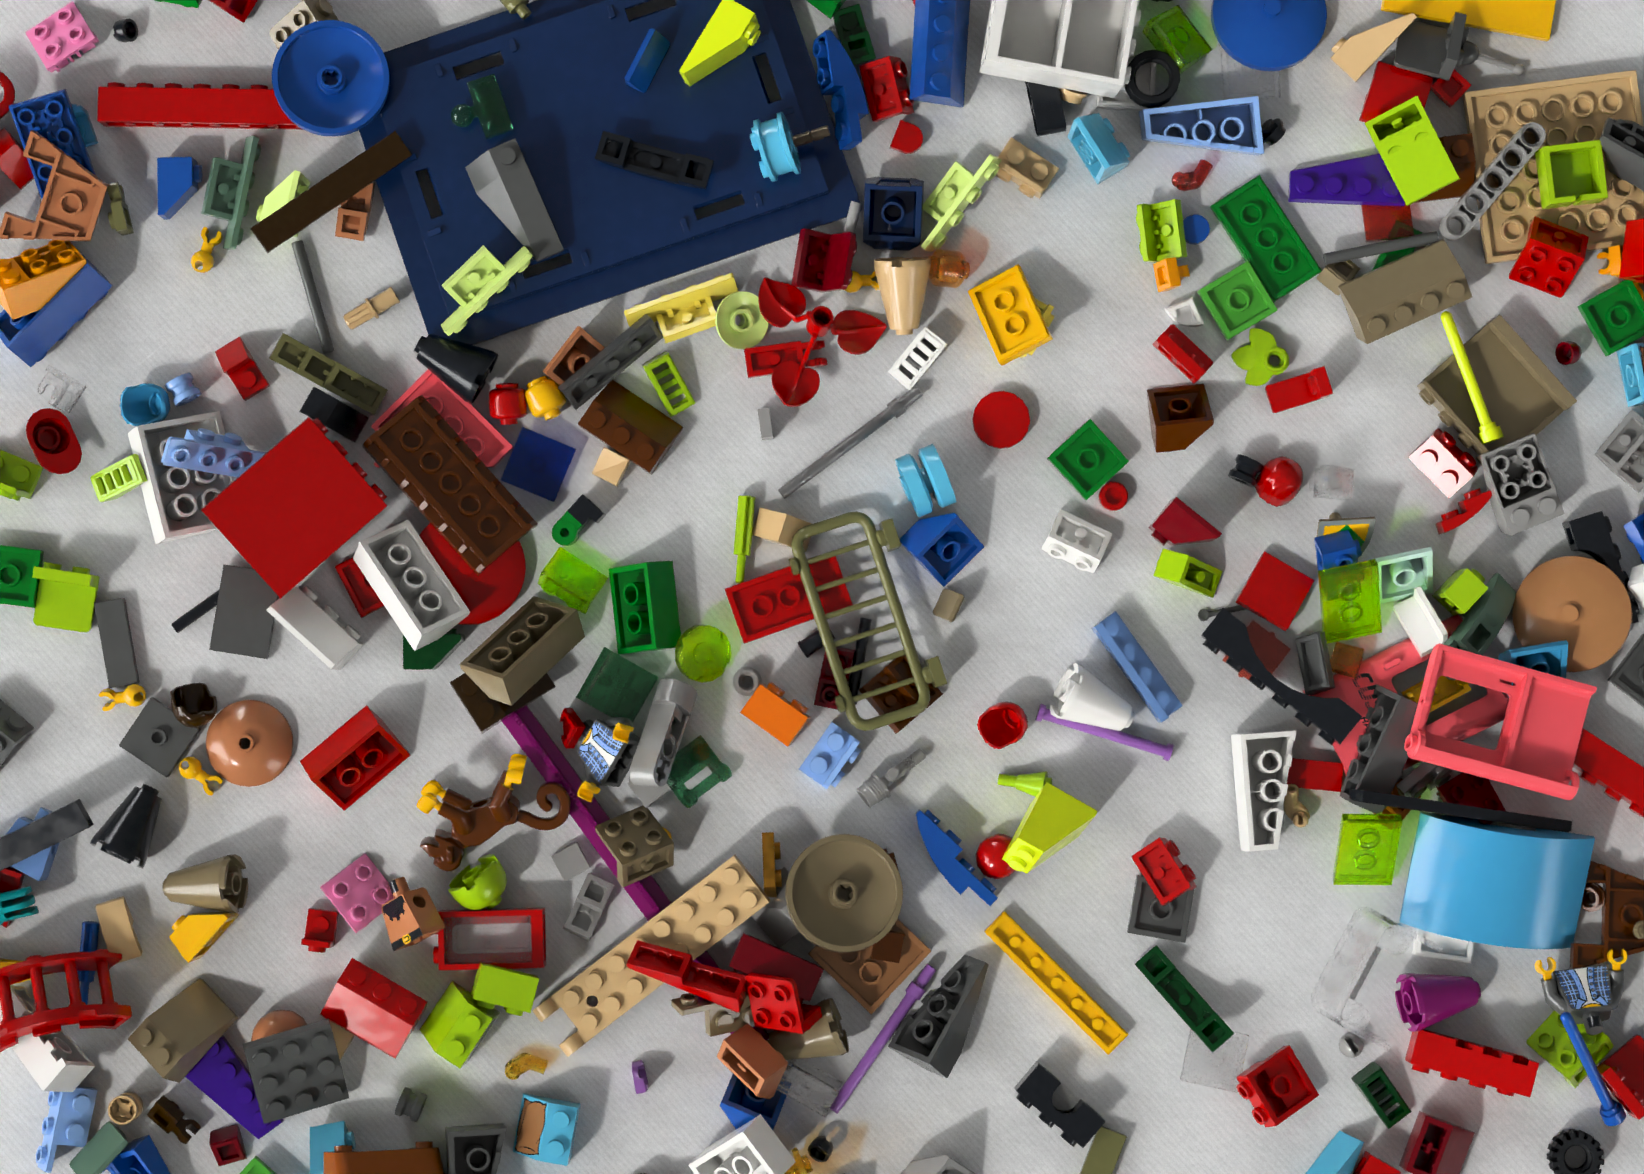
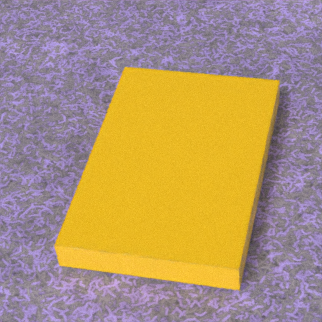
(1010, 315)

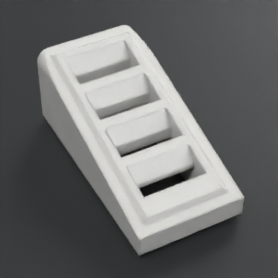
(935, 341)

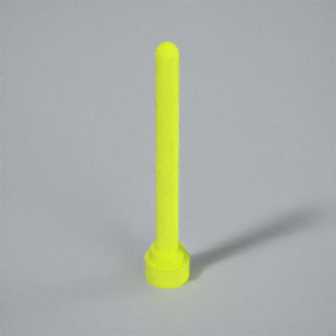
(1488, 430)

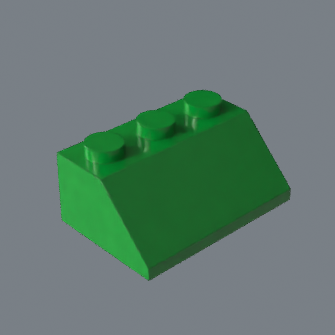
(645, 607)

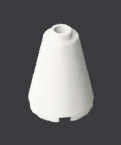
(1090, 701)

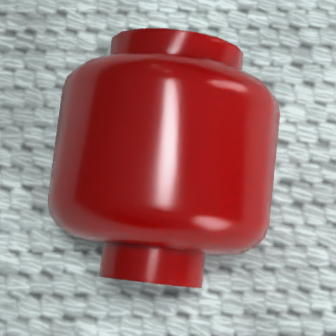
(507, 403)

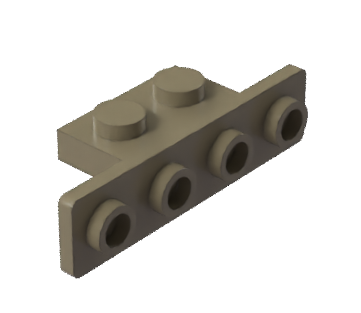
(717, 1018)

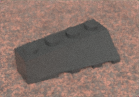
(1381, 747)

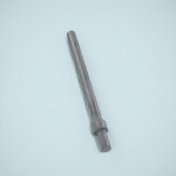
(895, 409)

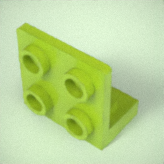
(17, 476)
(1557, 1049)

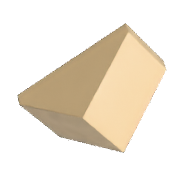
(778, 527)

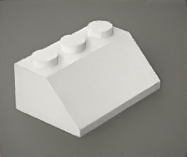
(316, 627)

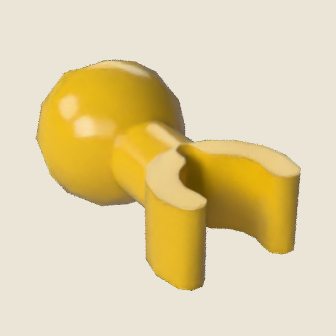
(204, 256)
(861, 280)
(130, 696)
(195, 771)

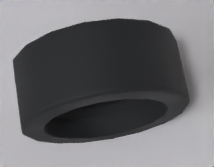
(1174, 79)

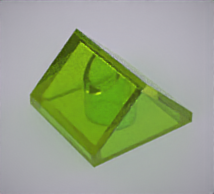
(1178, 37)

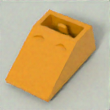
(37, 276)

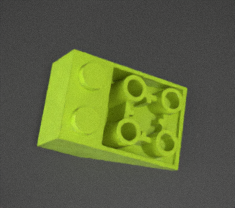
(1412, 150)

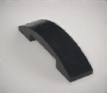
(653, 161)

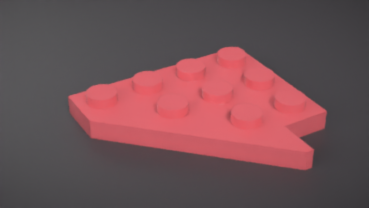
(459, 414)

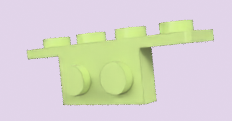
(952, 197)
(478, 281)

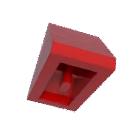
(12, 160)

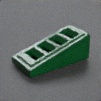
(1369, 1080)

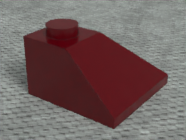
(1181, 525)

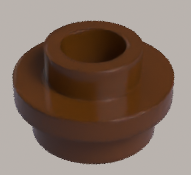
(1589, 905)

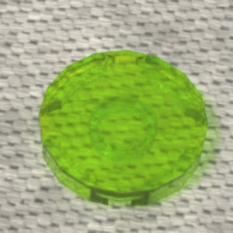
(702, 653)

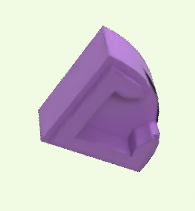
(639, 1077)

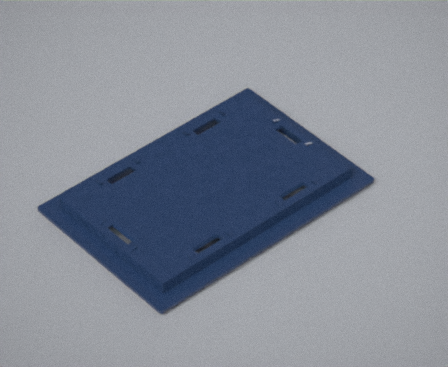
(561, 93)

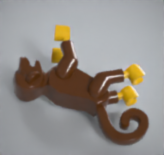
(482, 819)

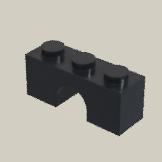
(1076, 1123)

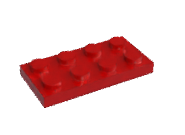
(780, 600)

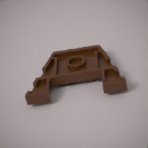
(1620, 913)

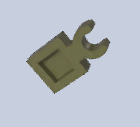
(119, 217)

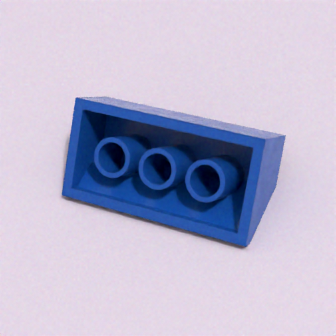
(939, 51)
(37, 332)

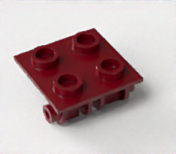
(1470, 791)

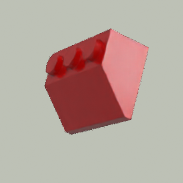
(354, 758)
(374, 1008)

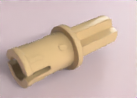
(371, 308)

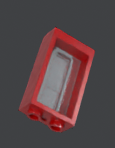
(491, 936)

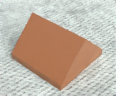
(572, 355)

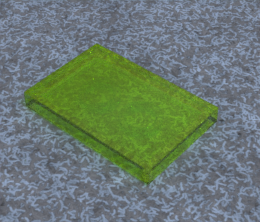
(1350, 601)
(1367, 849)

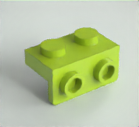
(1161, 231)

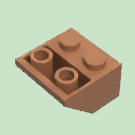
(753, 1061)

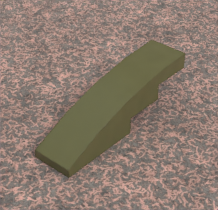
(328, 373)

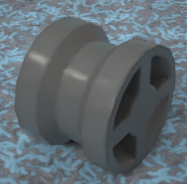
(410, 1104)

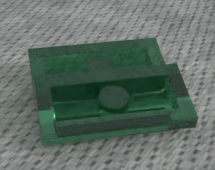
(617, 686)

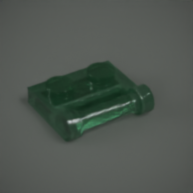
(690, 762)

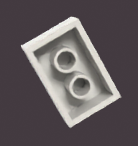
(746, 1150)

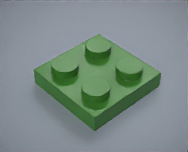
(1237, 300)

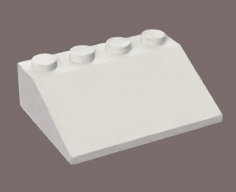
(174, 493)

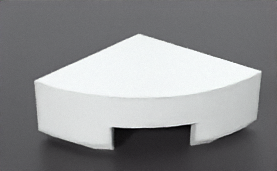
(1185, 313)

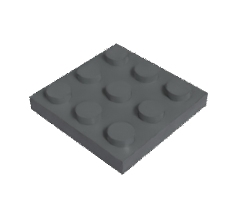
(296, 1070)

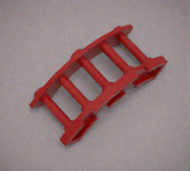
(47, 1020)

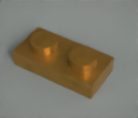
(771, 875)

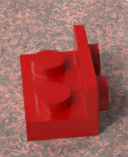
(886, 88)
(1183, 353)
(1164, 870)

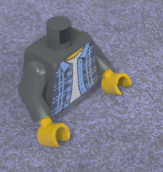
(606, 753)
(1584, 991)

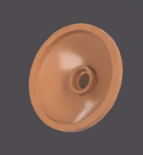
(269, 739)

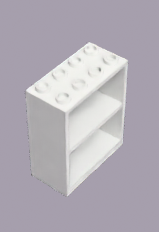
(1062, 43)

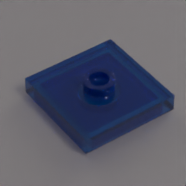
(538, 464)

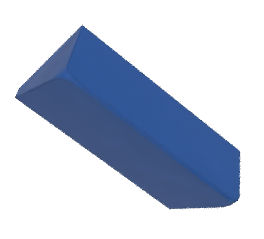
(647, 61)

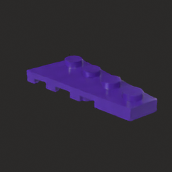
(1346, 182)
(230, 1086)

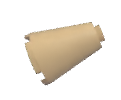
(903, 290)

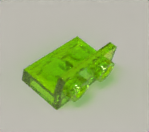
(571, 580)

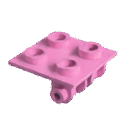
(61, 37)
(358, 892)

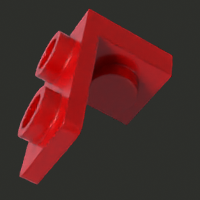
(1299, 390)

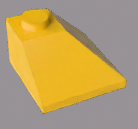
(199, 931)

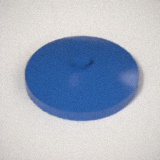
(1268, 32)
(330, 78)

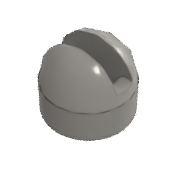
(1345, 1048)

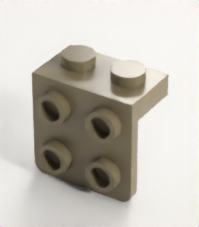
(302, 14)

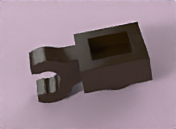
(170, 1118)

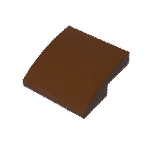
(899, 697)

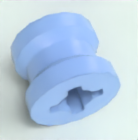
(183, 389)

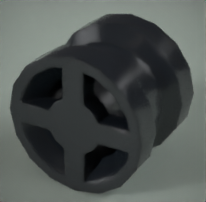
(1245, 470)

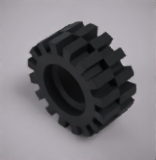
(1575, 1138)

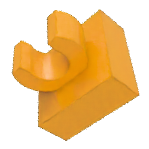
(1614, 257)
(1169, 274)

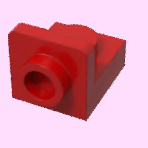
(320, 930)

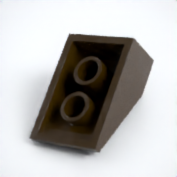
(489, 712)

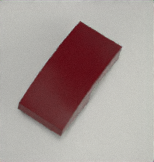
(827, 686)

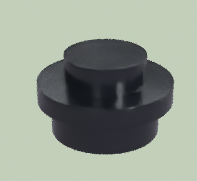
(1272, 131)

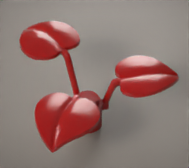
(855, 331)

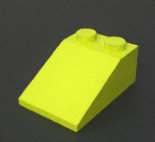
(722, 40)

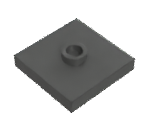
(158, 738)

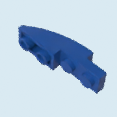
(840, 79)
(943, 850)

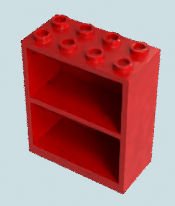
(295, 506)

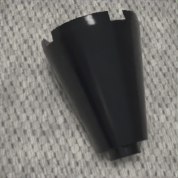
(457, 364)
(131, 826)

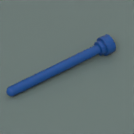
(1610, 1110)

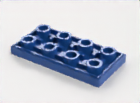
(55, 120)

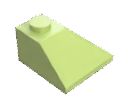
(285, 192)

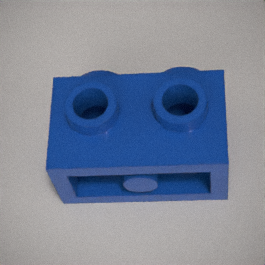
(1336, 550)

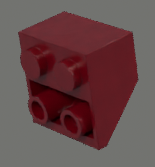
(1436, 1146)

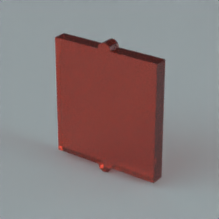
(1386, 222)
(1267, 648)

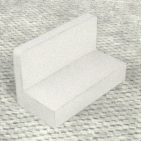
(1421, 622)

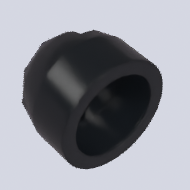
(131, 30)
(820, 1149)

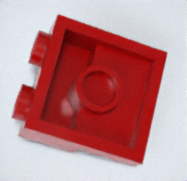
(1276, 1087)

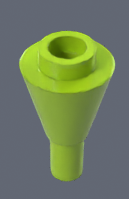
(1027, 783)

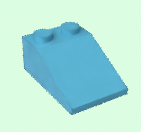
(1098, 147)

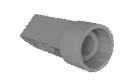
(662, 733)

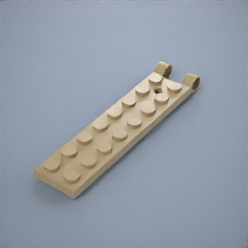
(686, 925)

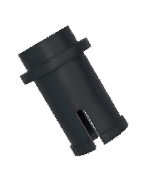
(812, 643)

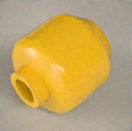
(544, 398)

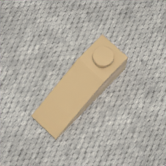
(1363, 49)

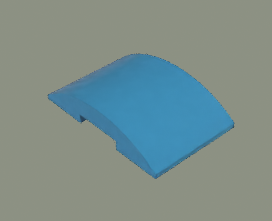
(1496, 882)

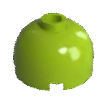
(480, 885)

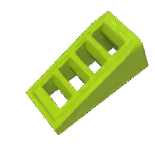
(656, 362)
(116, 479)

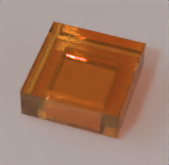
(1346, 659)

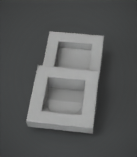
(588, 906)

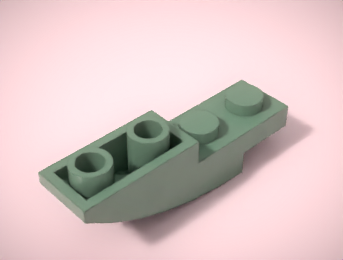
(1484, 618)

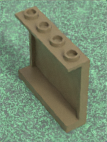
(1512, 380)

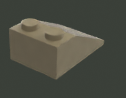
(183, 1030)

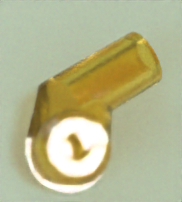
(523, 1063)

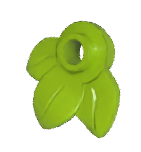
(1256, 357)

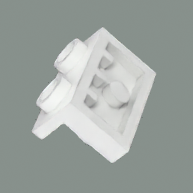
(1076, 541)

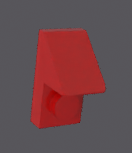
(241, 368)

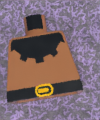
(410, 915)

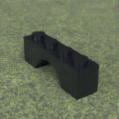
(1592, 536)

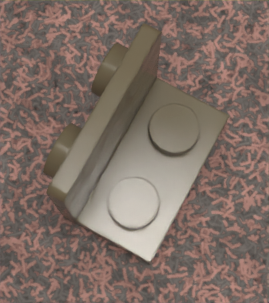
(637, 845)

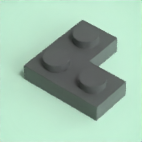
(1423, 777)

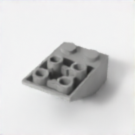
(1520, 485)

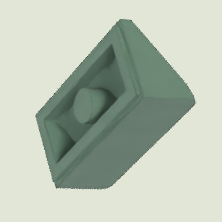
(100, 1150)

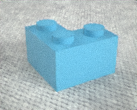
(323, 1139)

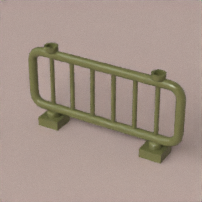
(887, 537)

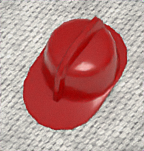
(53, 441)

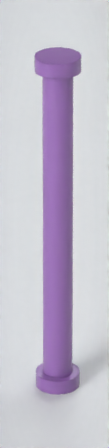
(1113, 735)

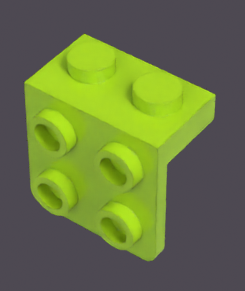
(65, 597)

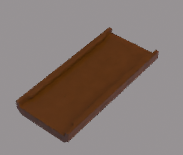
(449, 484)

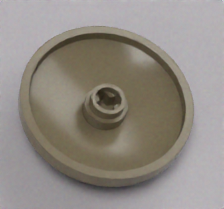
(844, 893)

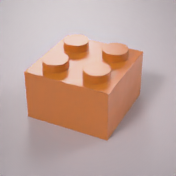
(775, 713)

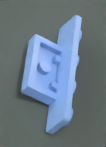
(210, 453)
(66, 1123)

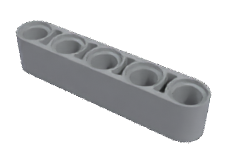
(1502, 171)

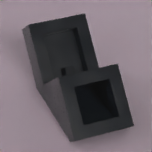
(334, 414)

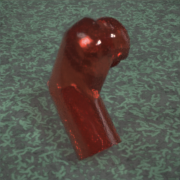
(1192, 180)

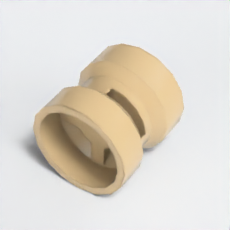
(120, 1111)

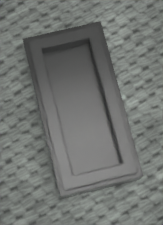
(1315, 663)

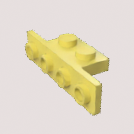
(685, 310)

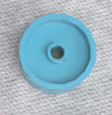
(922, 482)

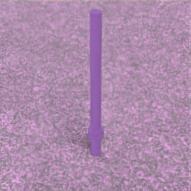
(914, 992)

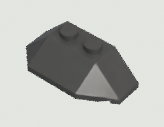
(1624, 150)

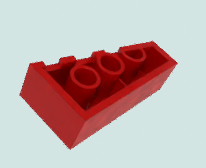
(1471, 1061)

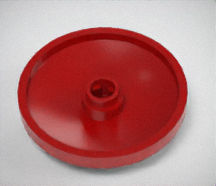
(485, 594)

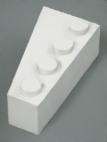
(1261, 785)
(50, 1058)

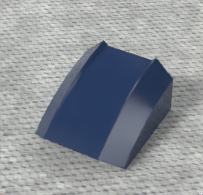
(893, 213)

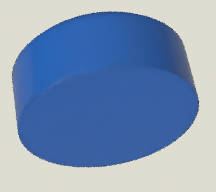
(1195, 229)

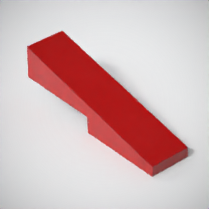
(681, 972)

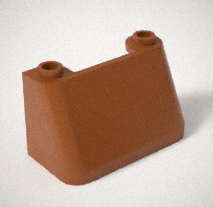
(416, 1160)

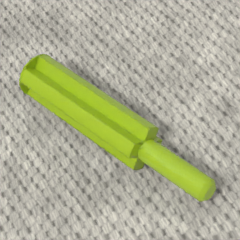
(743, 533)

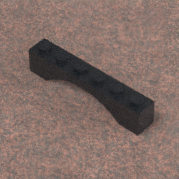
(1327, 714)

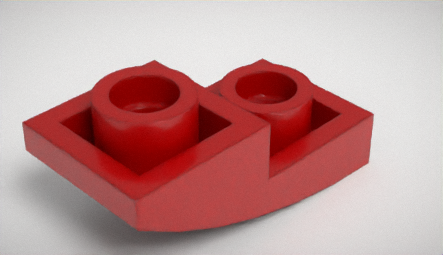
(1473, 503)

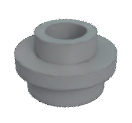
(740, 674)

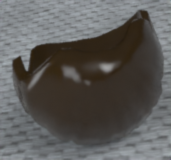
(193, 704)

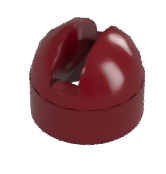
(1567, 349)

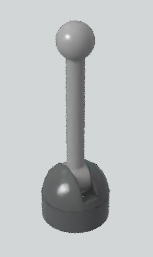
(1472, 54)

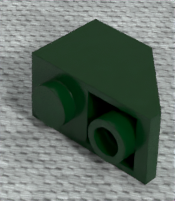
(433, 654)

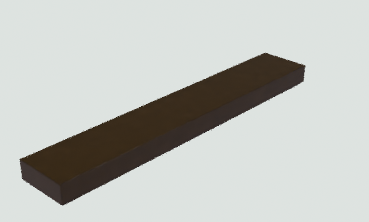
(331, 192)

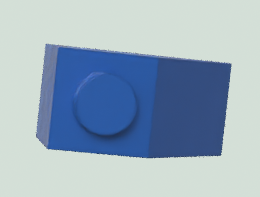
(176, 183)

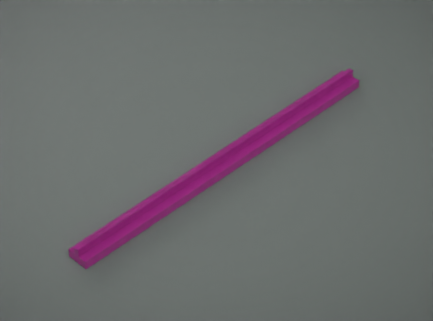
(555, 767)

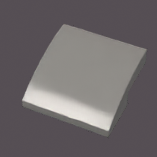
(1625, 451)

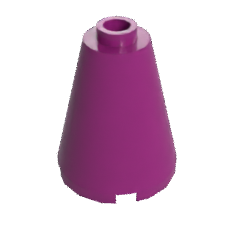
(1433, 998)

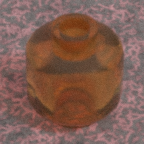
(948, 268)

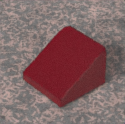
(227, 1145)

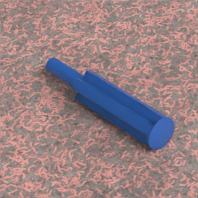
(88, 943)

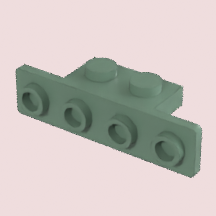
(228, 190)

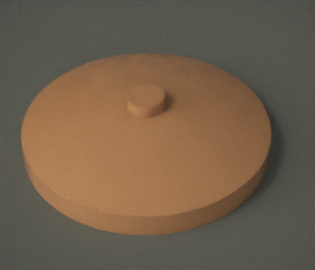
(1575, 603)

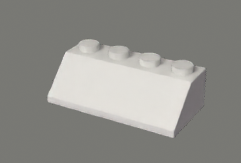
(410, 584)

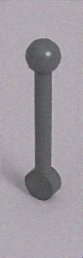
(1204, 615)

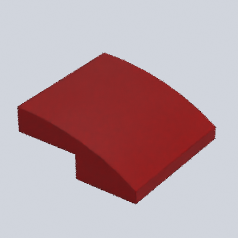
(1393, 87)

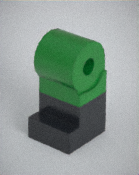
(574, 520)

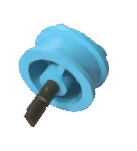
(779, 146)

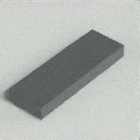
(116, 643)

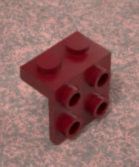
(824, 261)

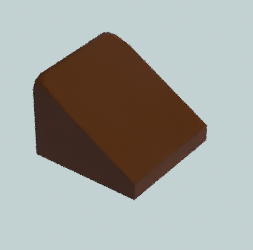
(888, 948)

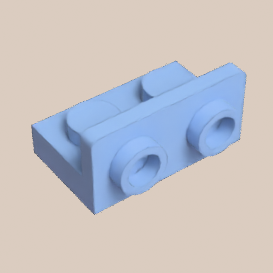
(830, 756)

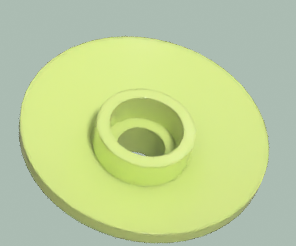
(752, 324)

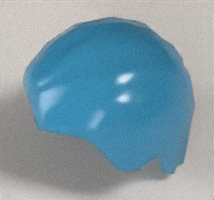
(144, 404)

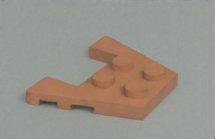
(69, 201)

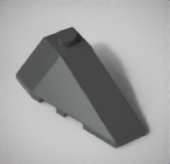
(509, 190)
(940, 1026)

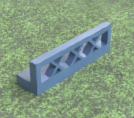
(1137, 667)

